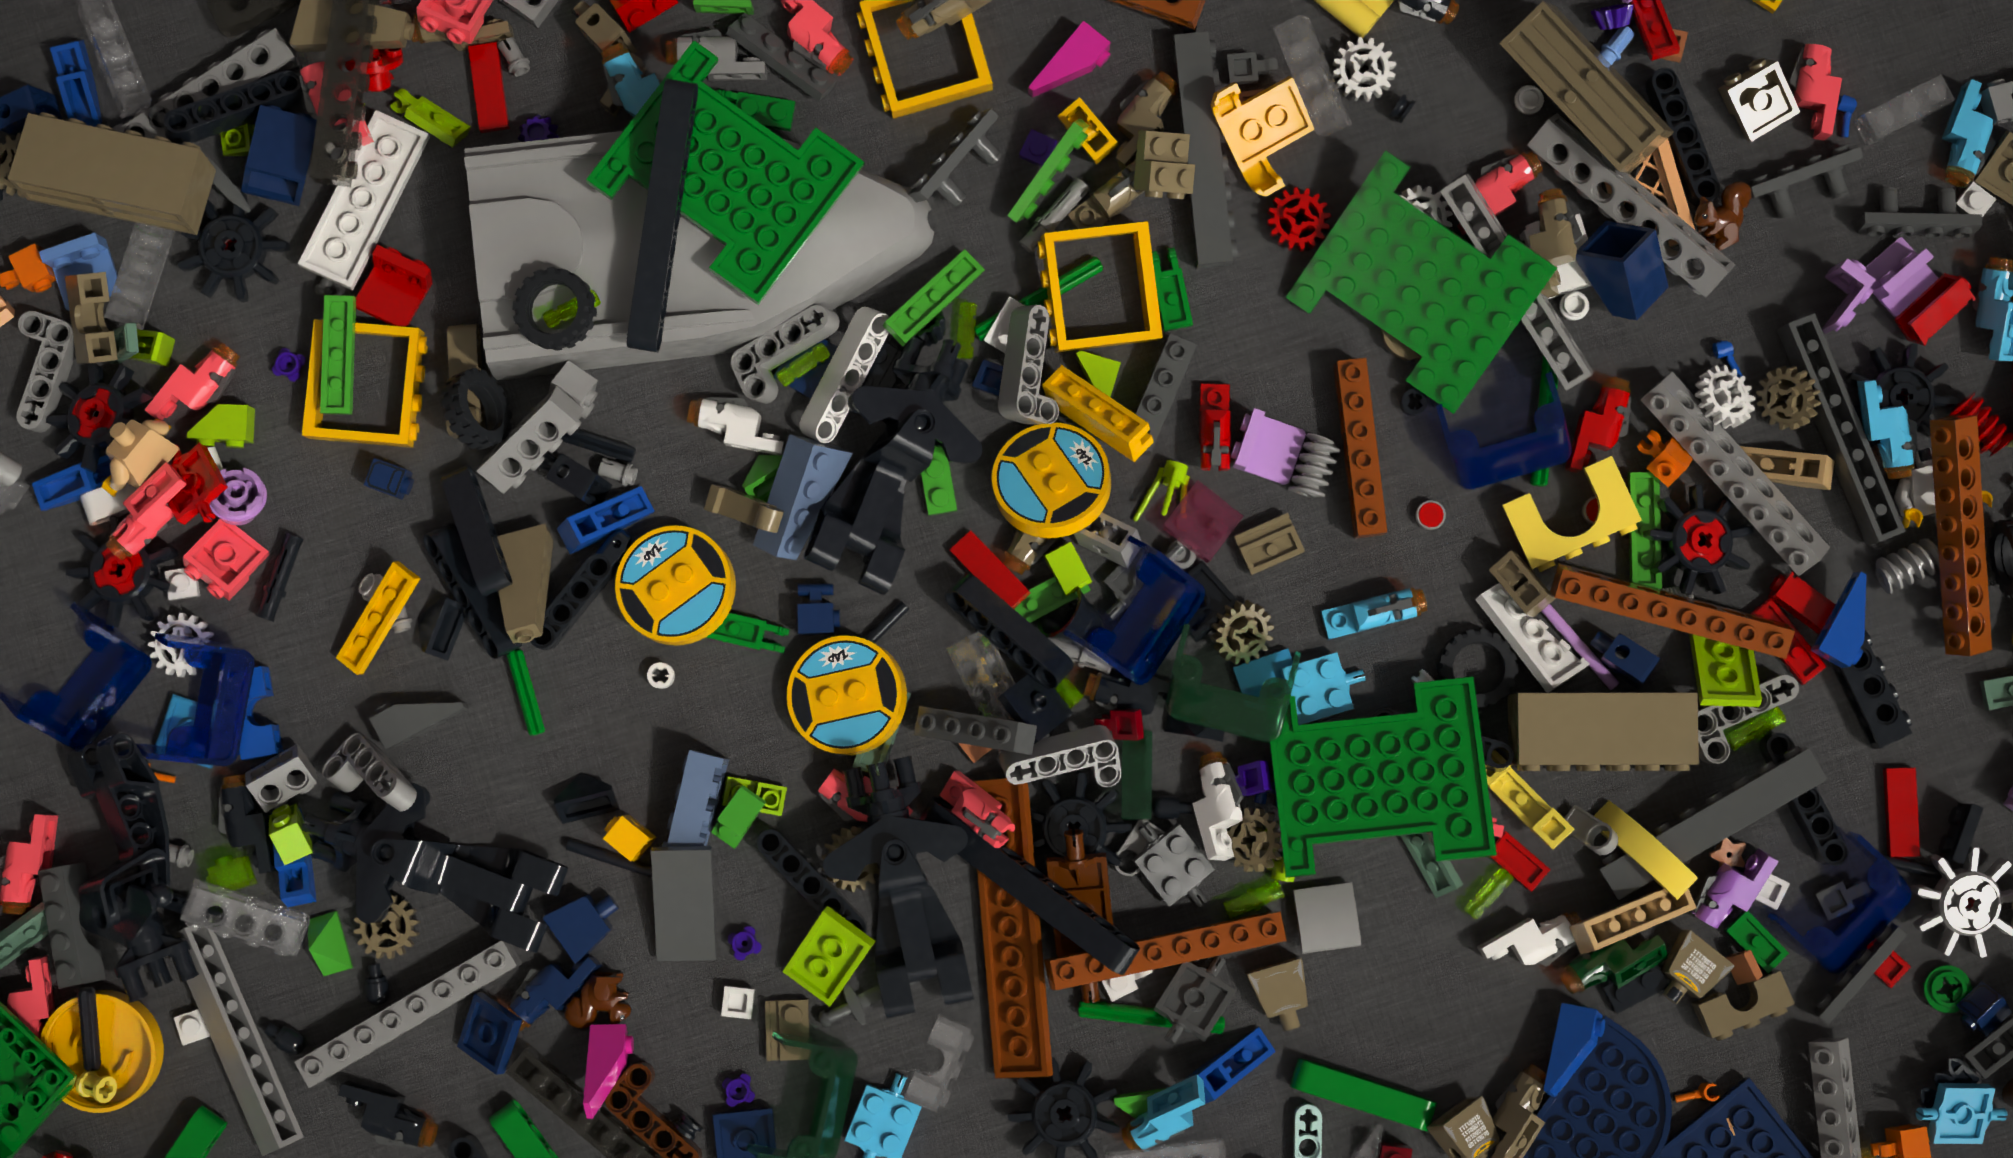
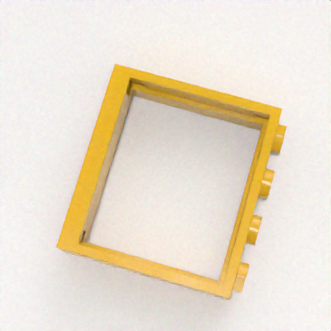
(931, 99)
(1146, 279)
(412, 399)

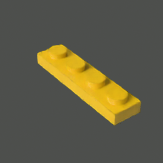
(378, 617)

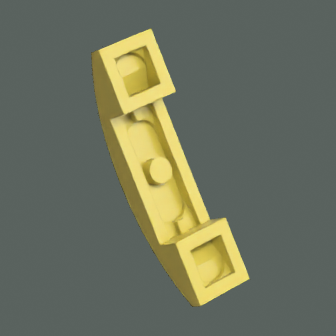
(1527, 804)
(1647, 851)

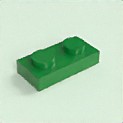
(1752, 936)

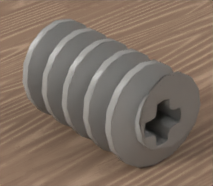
(1314, 466)
(1906, 564)

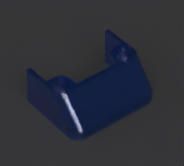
(1514, 457)
(1151, 620)
(92, 692)
(220, 704)
(1839, 949)

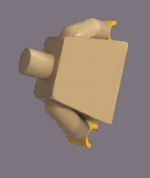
(137, 453)

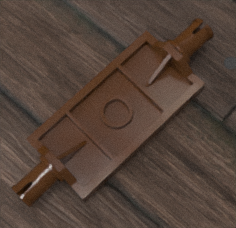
(1088, 881)

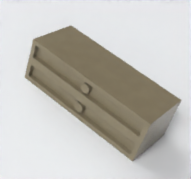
(1586, 87)
(112, 173)
(1603, 731)

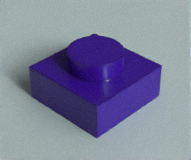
(1037, 148)

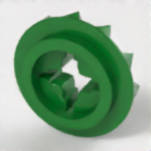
(1952, 976)

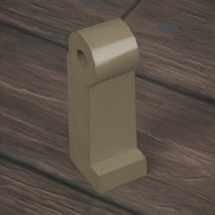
(743, 508)

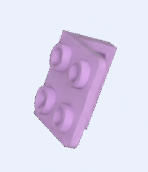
(1855, 282)
(1267, 447)

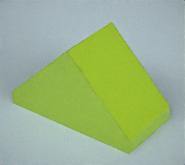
(154, 347)
(1099, 371)
(1067, 568)

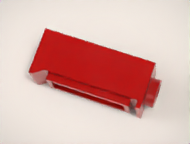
(1934, 308)
(1801, 600)

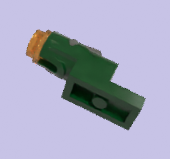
(1613, 961)

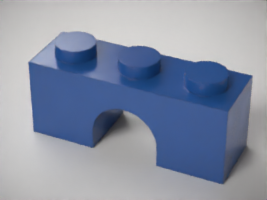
(259, 740)

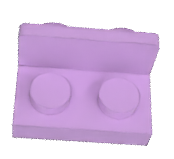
(1900, 275)

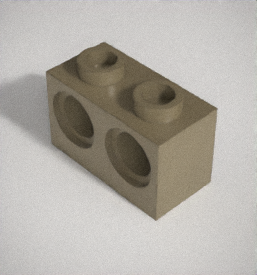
(1522, 584)

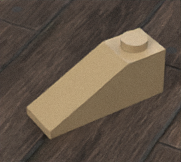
(1794, 468)

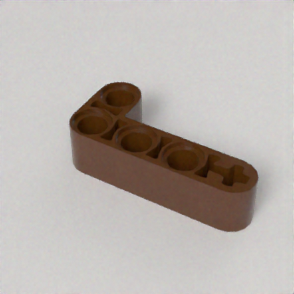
(658, 1121)

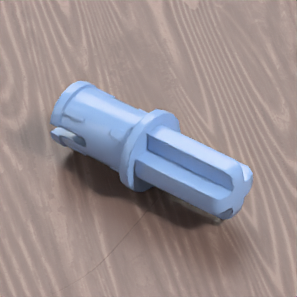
(1616, 45)

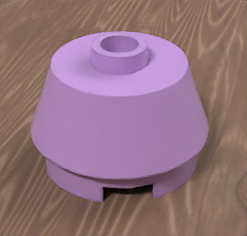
(241, 499)

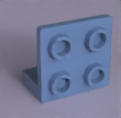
(80, 256)

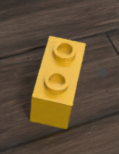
(1099, 140)
(628, 837)

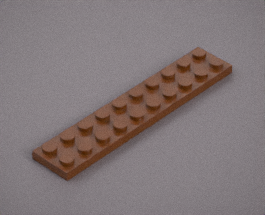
(1014, 955)

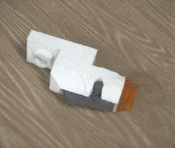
(738, 422)
(1220, 806)
(1532, 943)

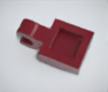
(1124, 723)

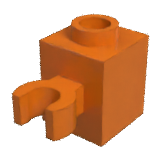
(28, 271)
(1668, 459)
(1903, 1142)

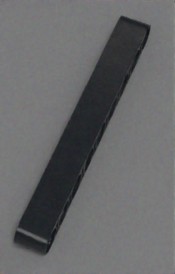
(662, 215)
(1041, 894)

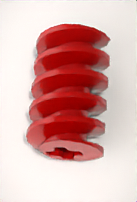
(1988, 433)

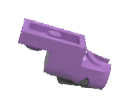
(1732, 887)

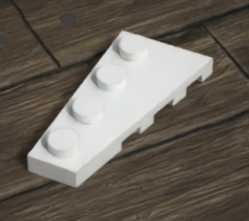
(1537, 648)

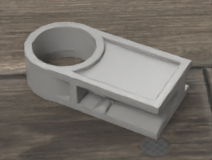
(1587, 828)
(1136, 842)

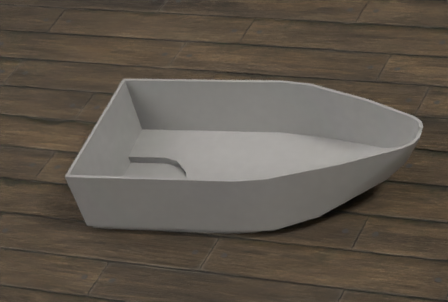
(540, 213)

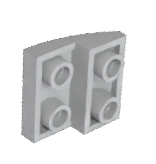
(1327, 918)

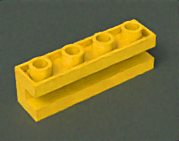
(1098, 413)

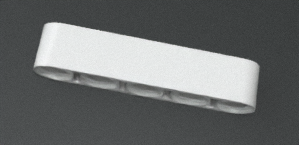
(844, 375)
(101, 505)

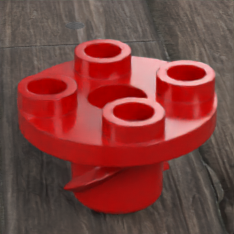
(379, 69)

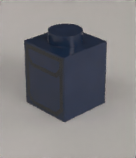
(389, 479)
(1983, 1009)

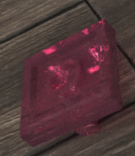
(1202, 521)

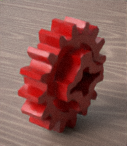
(1309, 221)

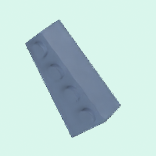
(800, 489)
(696, 799)

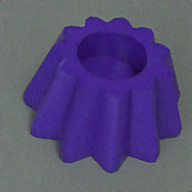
(1613, 16)
(538, 129)

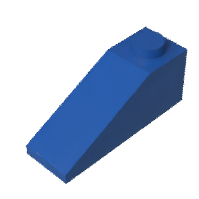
(604, 519)
(1845, 627)
(1573, 1041)
(1233, 1063)

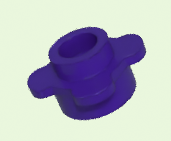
(280, 367)
(736, 940)
(733, 1097)

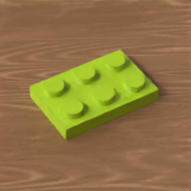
(1725, 673)
(828, 956)

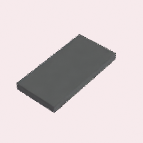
(684, 903)

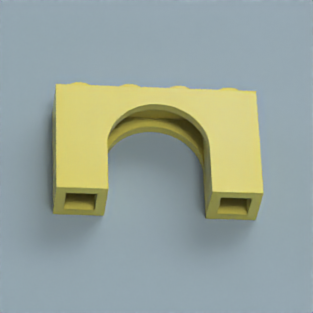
(1614, 514)

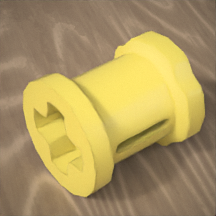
(96, 1086)

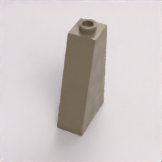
(313, 24)
(529, 564)

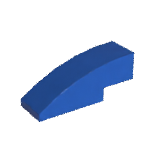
(77, 82)
(70, 484)
(296, 880)

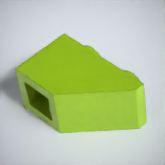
(226, 425)
(287, 833)

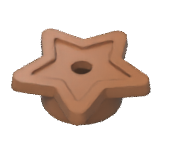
(1726, 846)

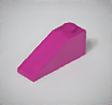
(1075, 58)
(605, 1063)

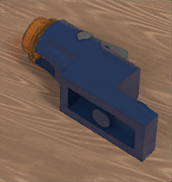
(550, 986)

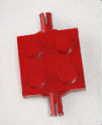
(202, 487)

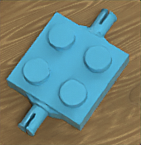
(1321, 687)
(1961, 1113)
(883, 1121)

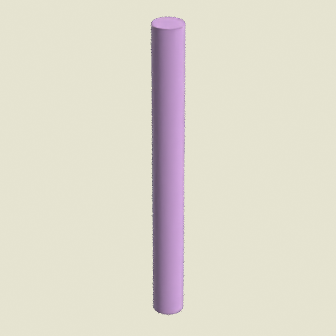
(1580, 647)

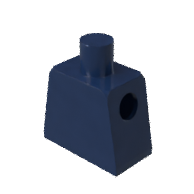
(25, 100)
(1636, 665)
(582, 924)

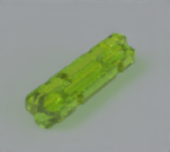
(565, 311)
(966, 329)
(803, 364)
(1489, 893)

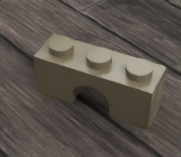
(86, 302)
(1767, 997)

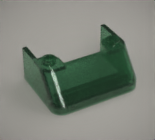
(1225, 709)
(837, 1068)

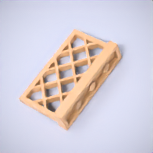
(1670, 183)

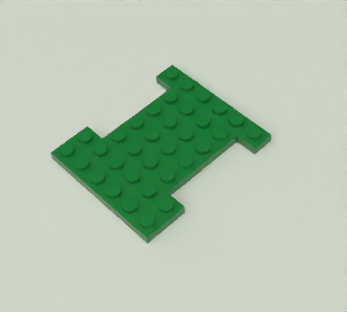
(739, 179)
(1423, 284)
(1386, 778)

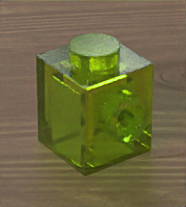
(232, 873)

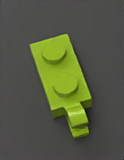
(430, 117)

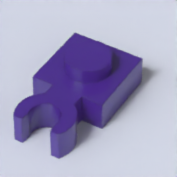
(1253, 778)

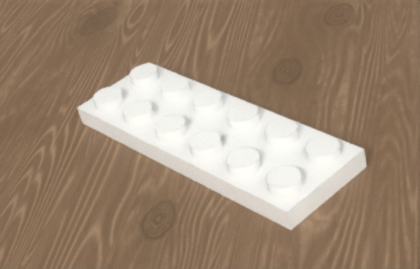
(360, 212)

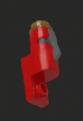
(1604, 426)

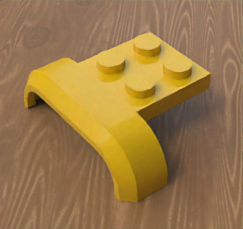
(1260, 128)

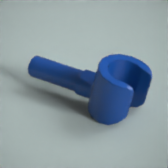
(1847, 105)
(1726, 350)

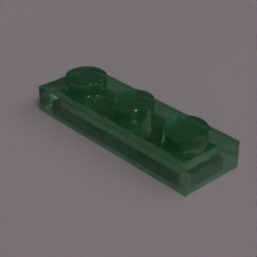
(1137, 778)

